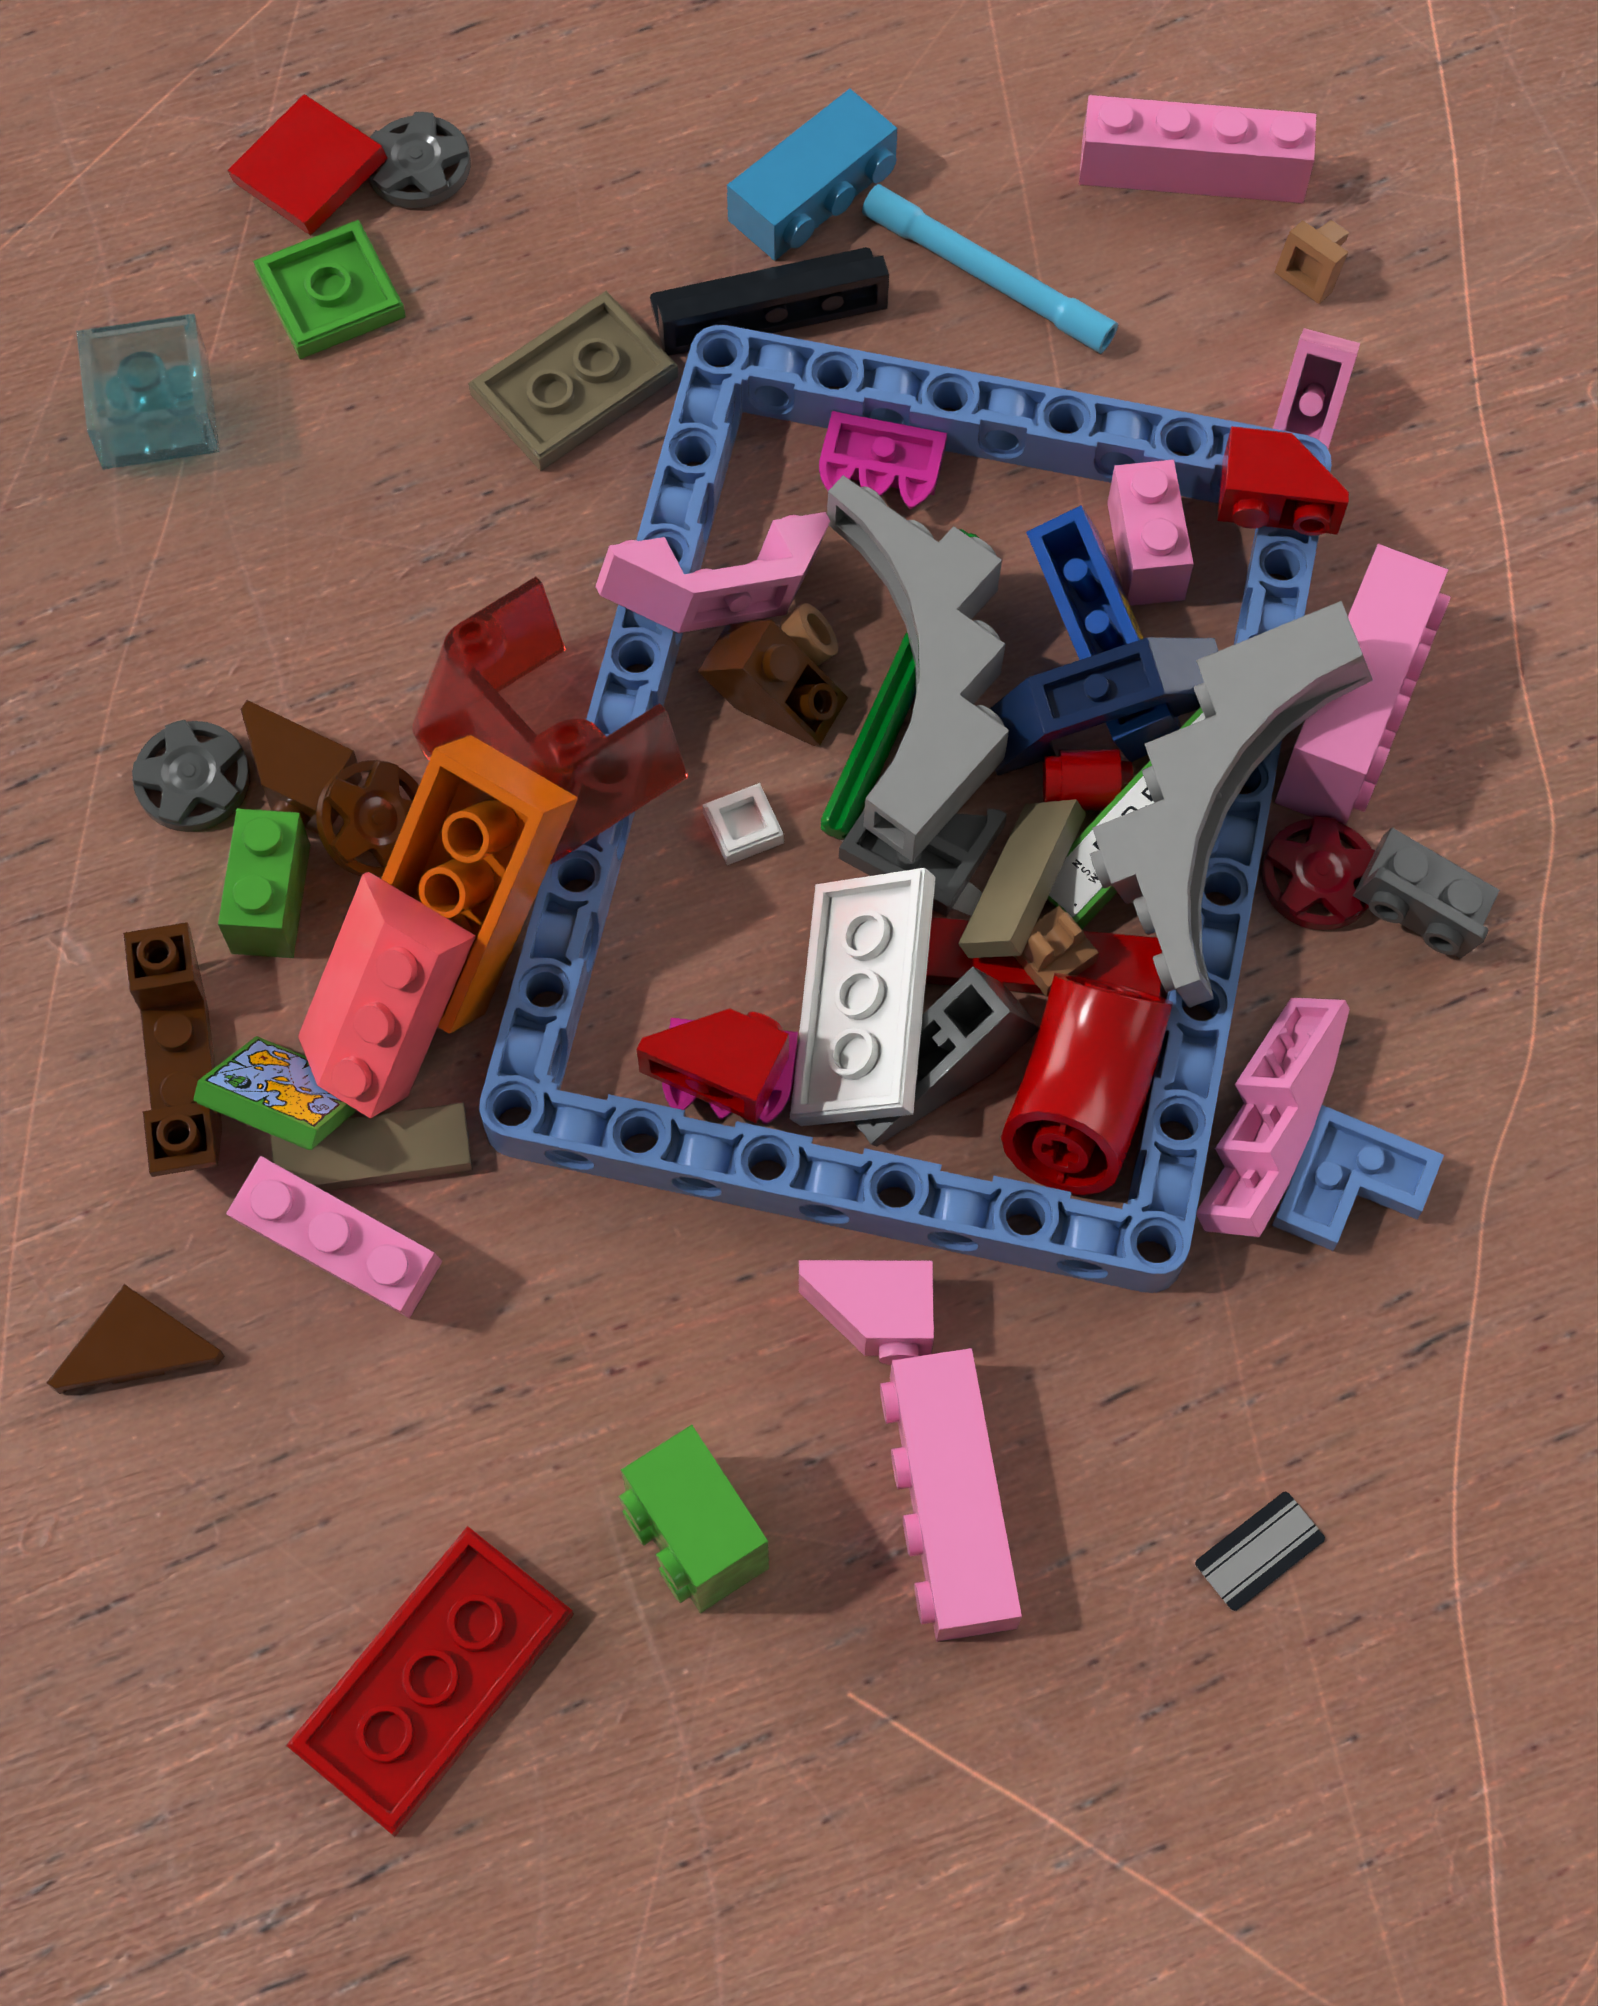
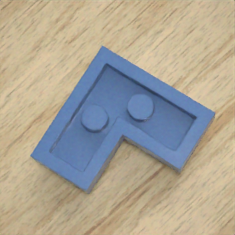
(1348, 1161)

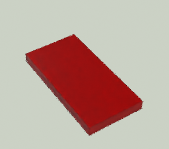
(430, 1680)

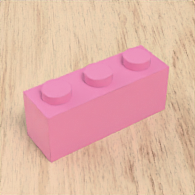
(334, 1237)

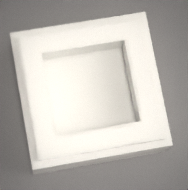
(743, 824)

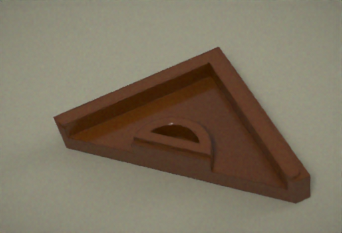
(131, 1343)

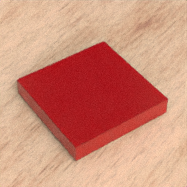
(307, 164)

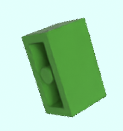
(264, 883)

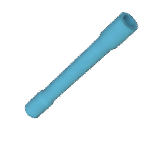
(1066, 313)

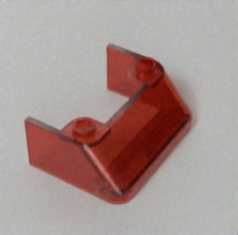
(462, 699)

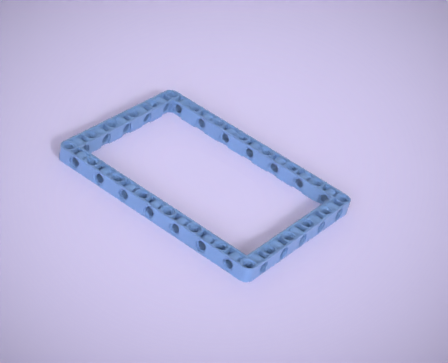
(819, 1183)

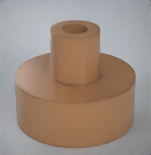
(810, 633)

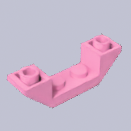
(652, 584)

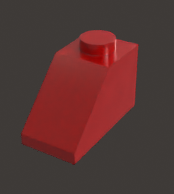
(720, 1059)

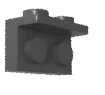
(1426, 894)

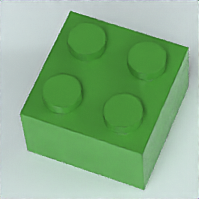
(695, 1519)

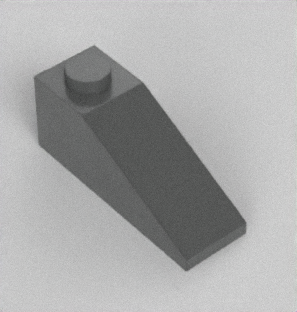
(961, 1043)

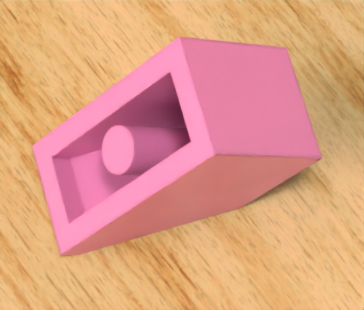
(1316, 385)
(874, 1304)

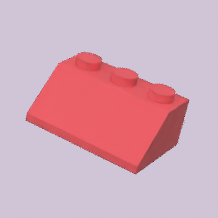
(381, 996)

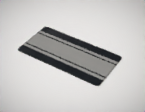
(1259, 1551)

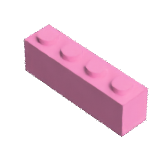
(1197, 149)
(952, 1494)

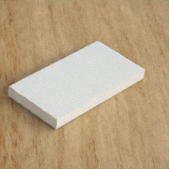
(863, 998)

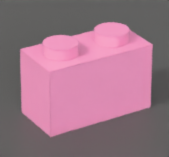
(1150, 532)

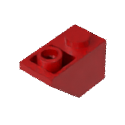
(1278, 484)

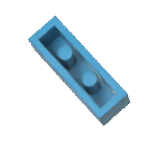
(812, 175)

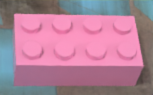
(1350, 737)

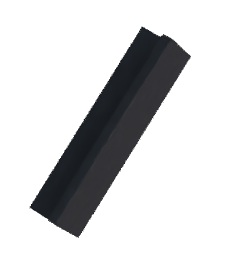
(774, 298)

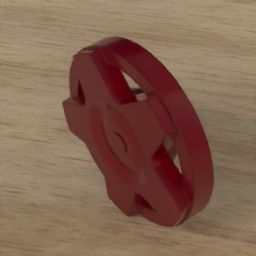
(1317, 872)

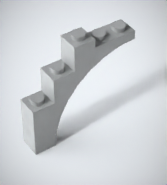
(937, 593)
(1250, 704)

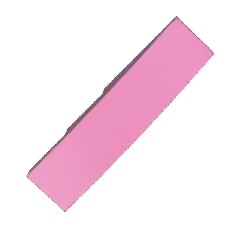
(1280, 1108)

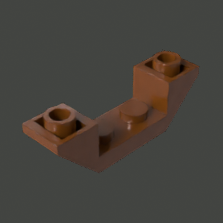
(177, 1048)

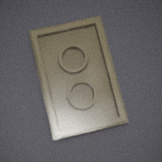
(573, 380)

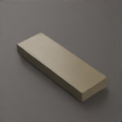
(1022, 879)
(383, 1149)

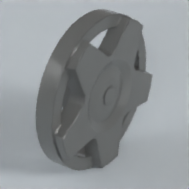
(419, 159)
(191, 775)

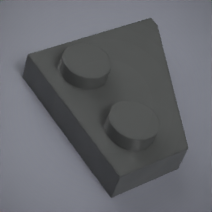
(949, 856)

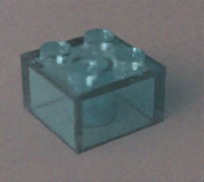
(147, 391)

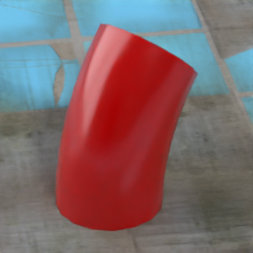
(1085, 1083)

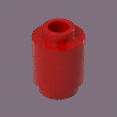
(1085, 775)

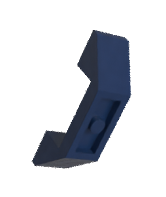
(1098, 692)

